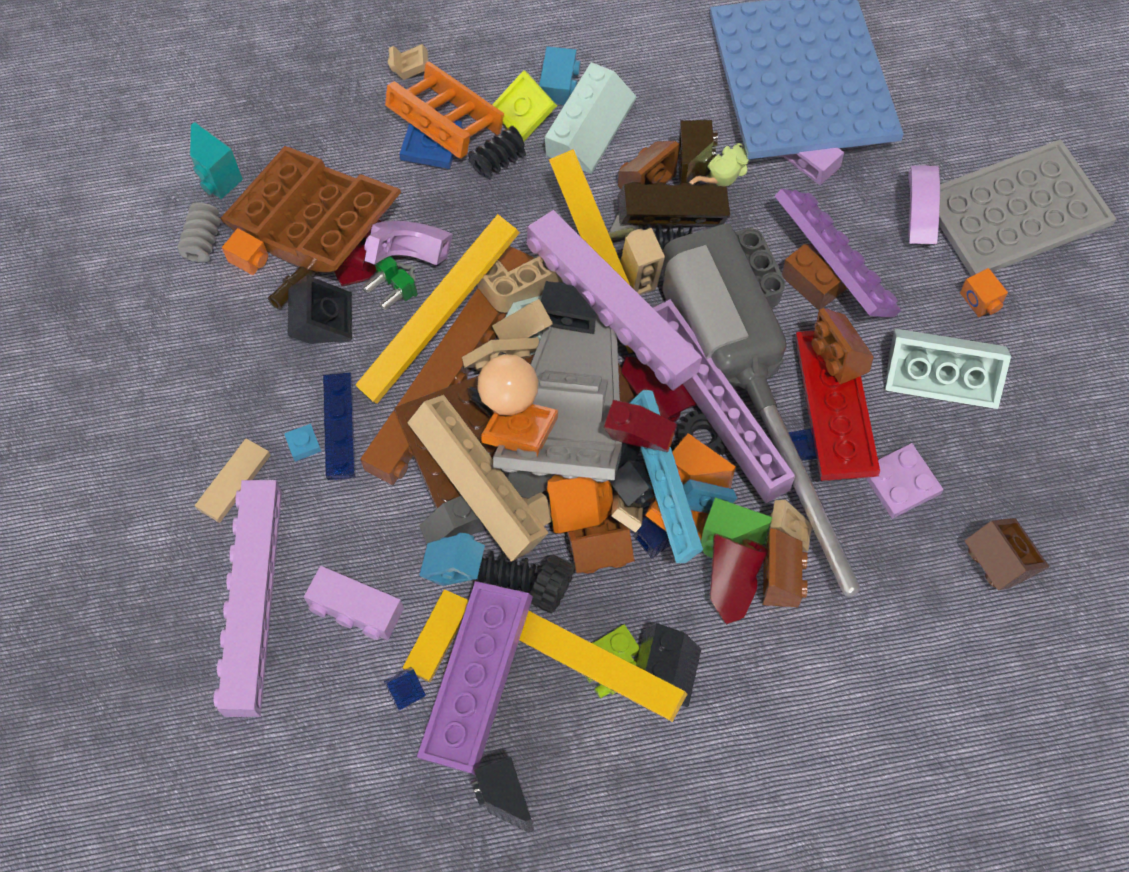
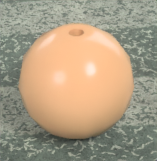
(507, 384)

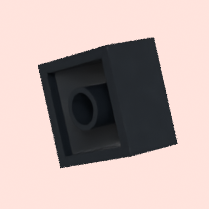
(319, 312)
(670, 657)
(502, 794)

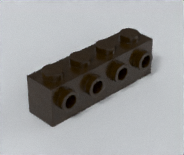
(673, 204)

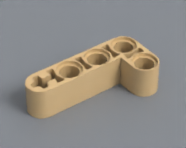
(519, 284)

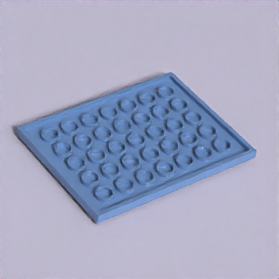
(803, 76)

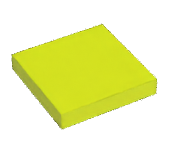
(524, 105)

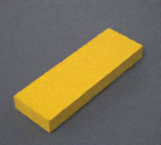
(437, 635)

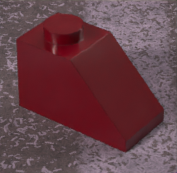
(639, 426)

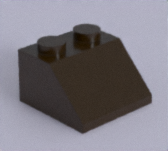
(696, 149)

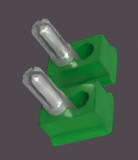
(402, 282)

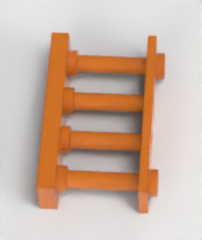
(434, 124)

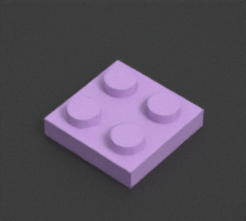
(904, 481)

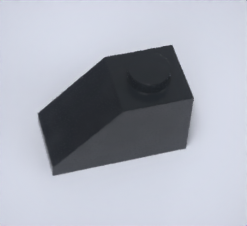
(568, 308)
(634, 484)

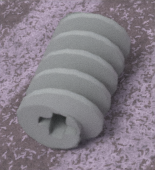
(199, 232)

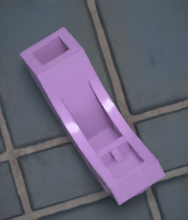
(924, 204)
(407, 239)

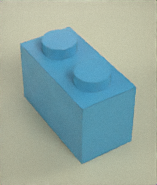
(559, 73)
(452, 559)

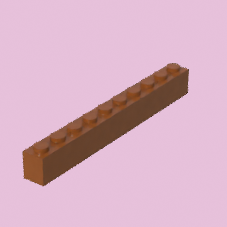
(389, 451)

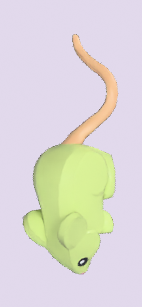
(726, 167)

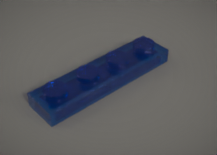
(339, 426)

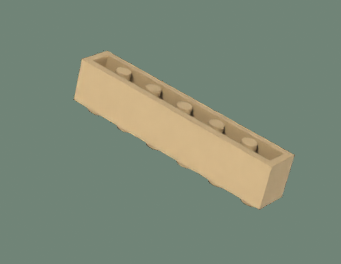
(473, 475)

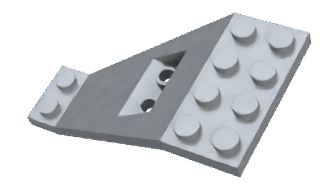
(580, 381)

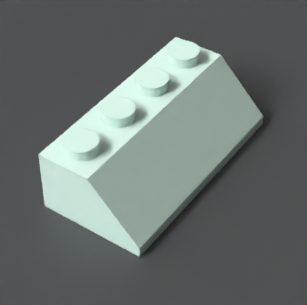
(590, 117)
(947, 368)

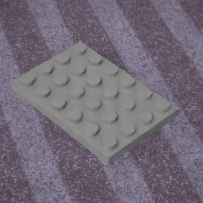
(1020, 208)

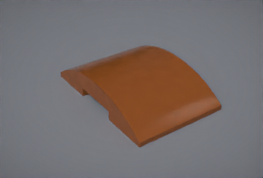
(309, 210)

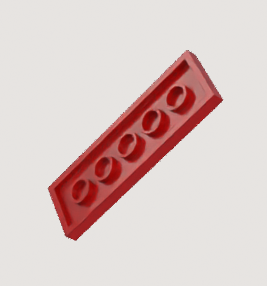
(837, 418)

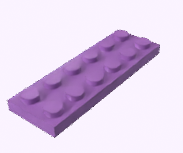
(838, 254)
(475, 677)

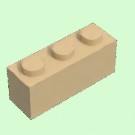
(642, 260)

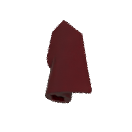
(354, 267)
(669, 401)
(734, 576)

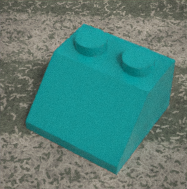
(213, 162)

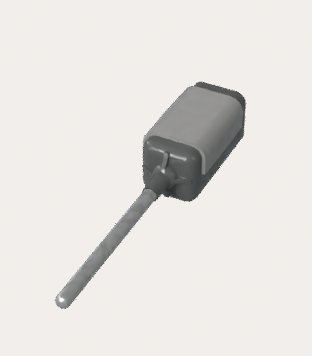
(730, 311)

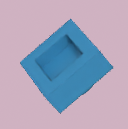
(302, 442)

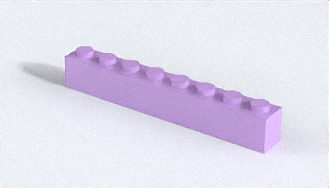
(614, 300)
(732, 418)
(249, 600)

